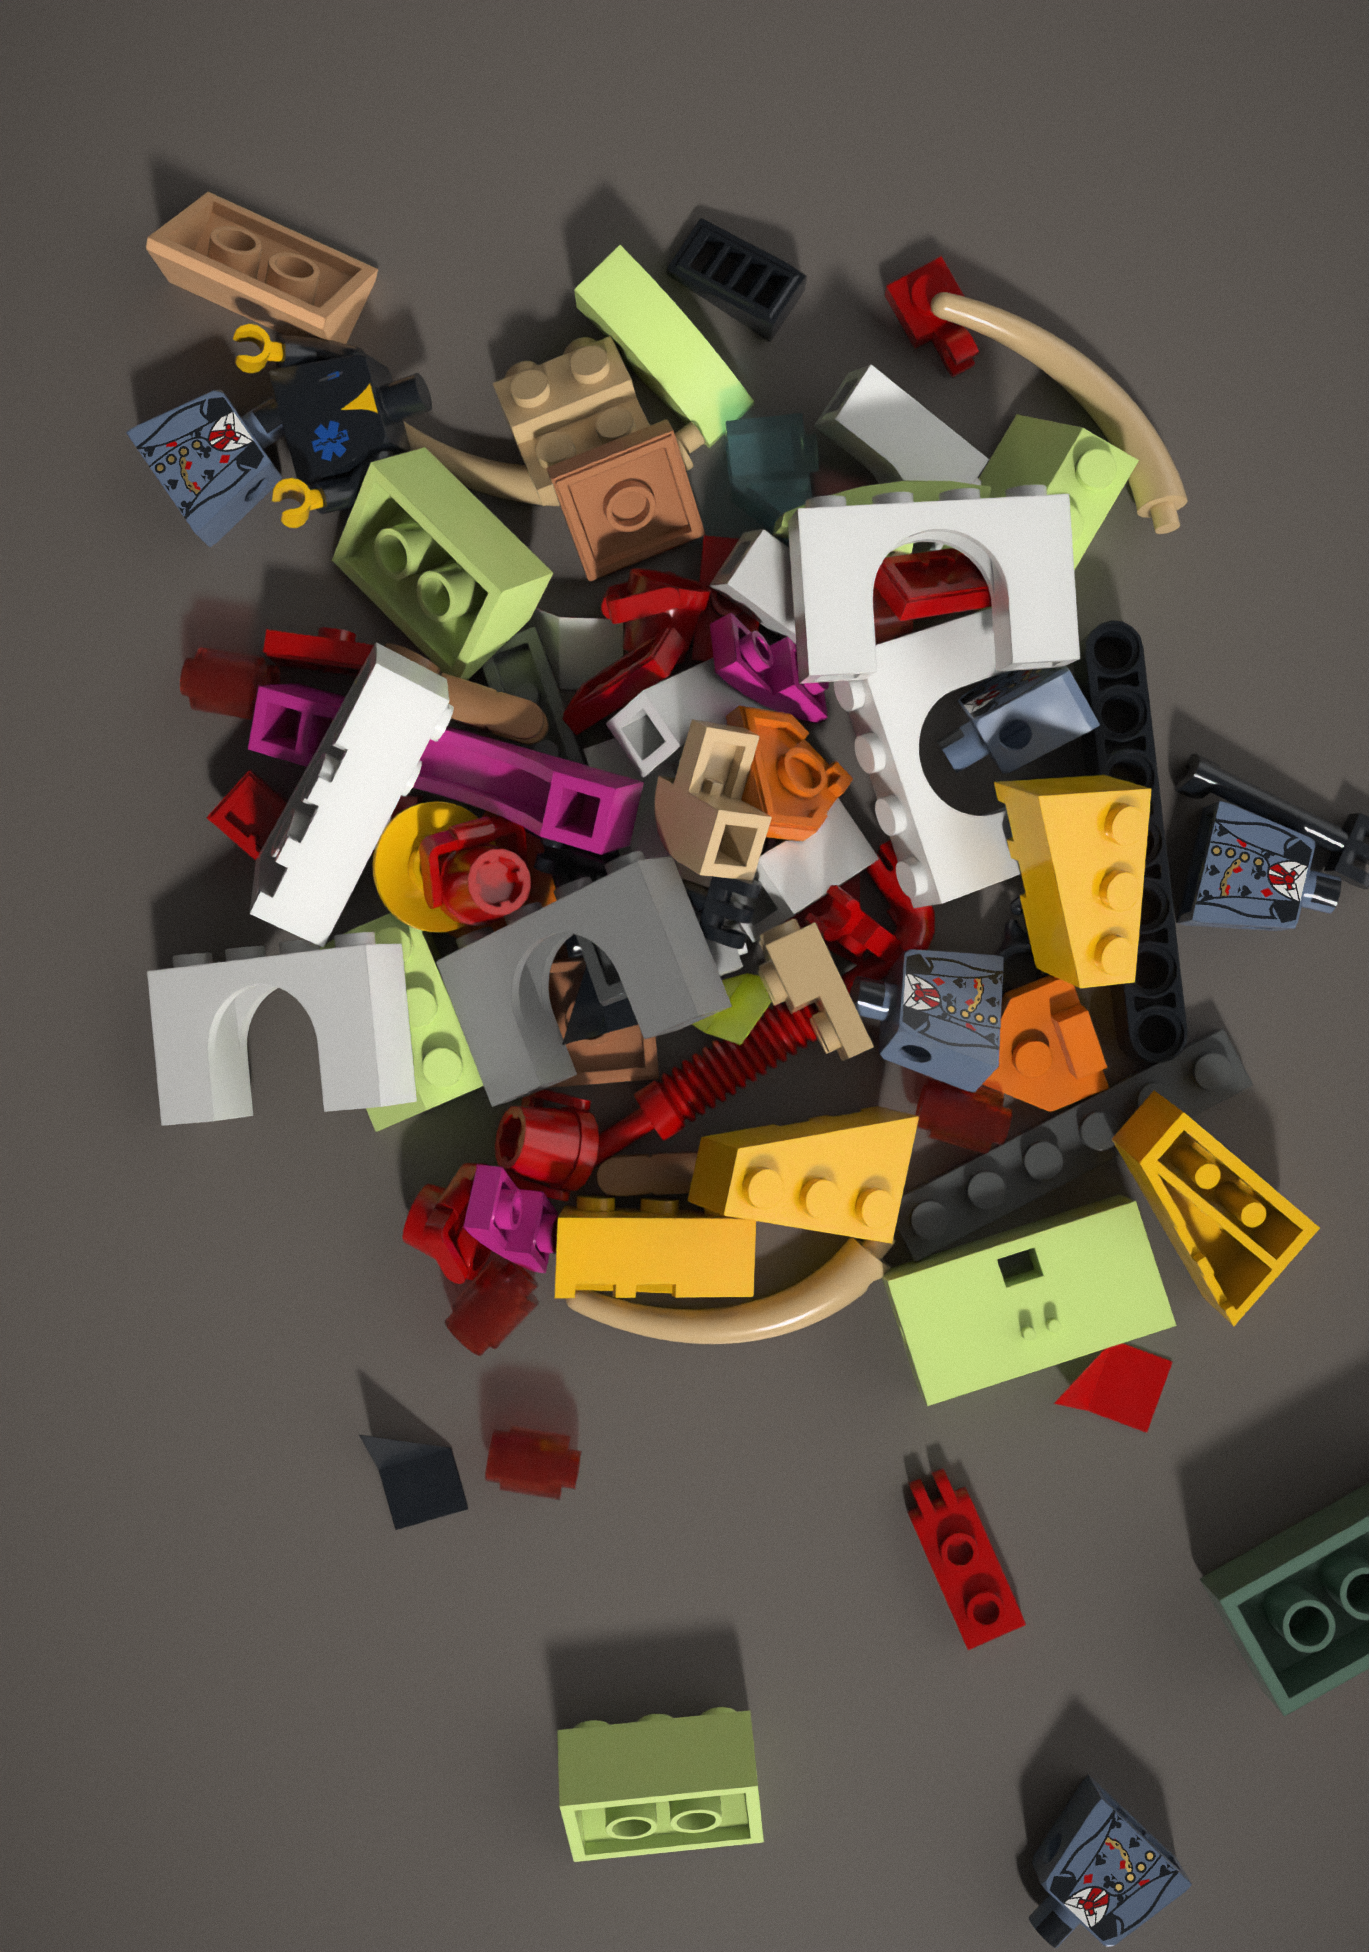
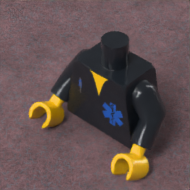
(335, 414)

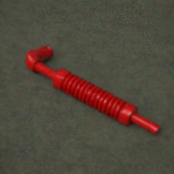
(772, 1037)

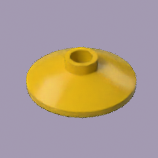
(399, 867)

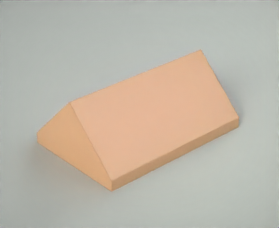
(262, 269)

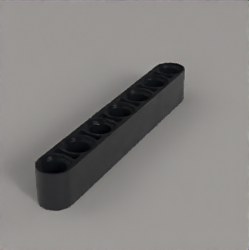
(1136, 752)

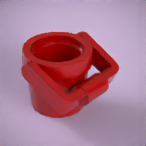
(654, 602)
(476, 879)
(548, 1144)
(438, 1230)

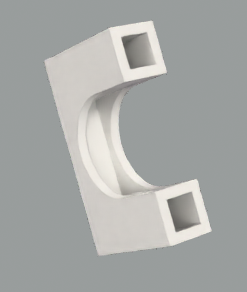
(887, 435)
(1014, 541)
(936, 846)
(791, 871)
(348, 991)

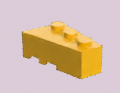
(1081, 872)
(812, 1174)
(1214, 1208)
(652, 1250)

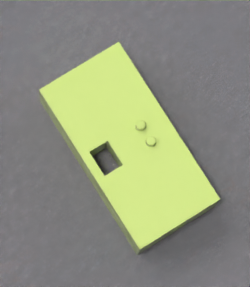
(1028, 1298)

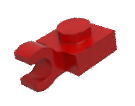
(911, 302)
(852, 927)

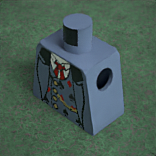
(212, 459)
(1018, 718)
(1252, 874)
(938, 1014)
(1102, 1871)

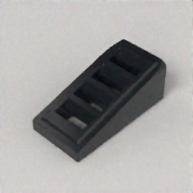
(785, 278)

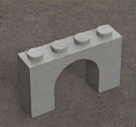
(641, 924)

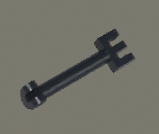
(1345, 843)
(711, 901)

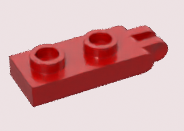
(964, 1562)

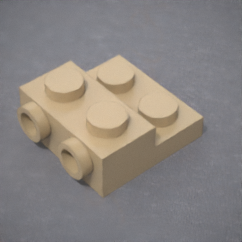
(568, 406)
(803, 974)

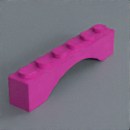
(523, 785)

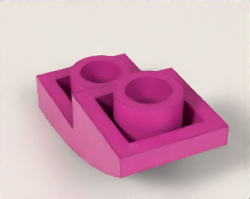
(765, 671)
(511, 1220)

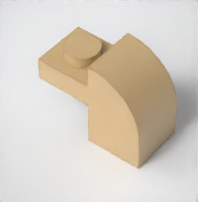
(702, 807)

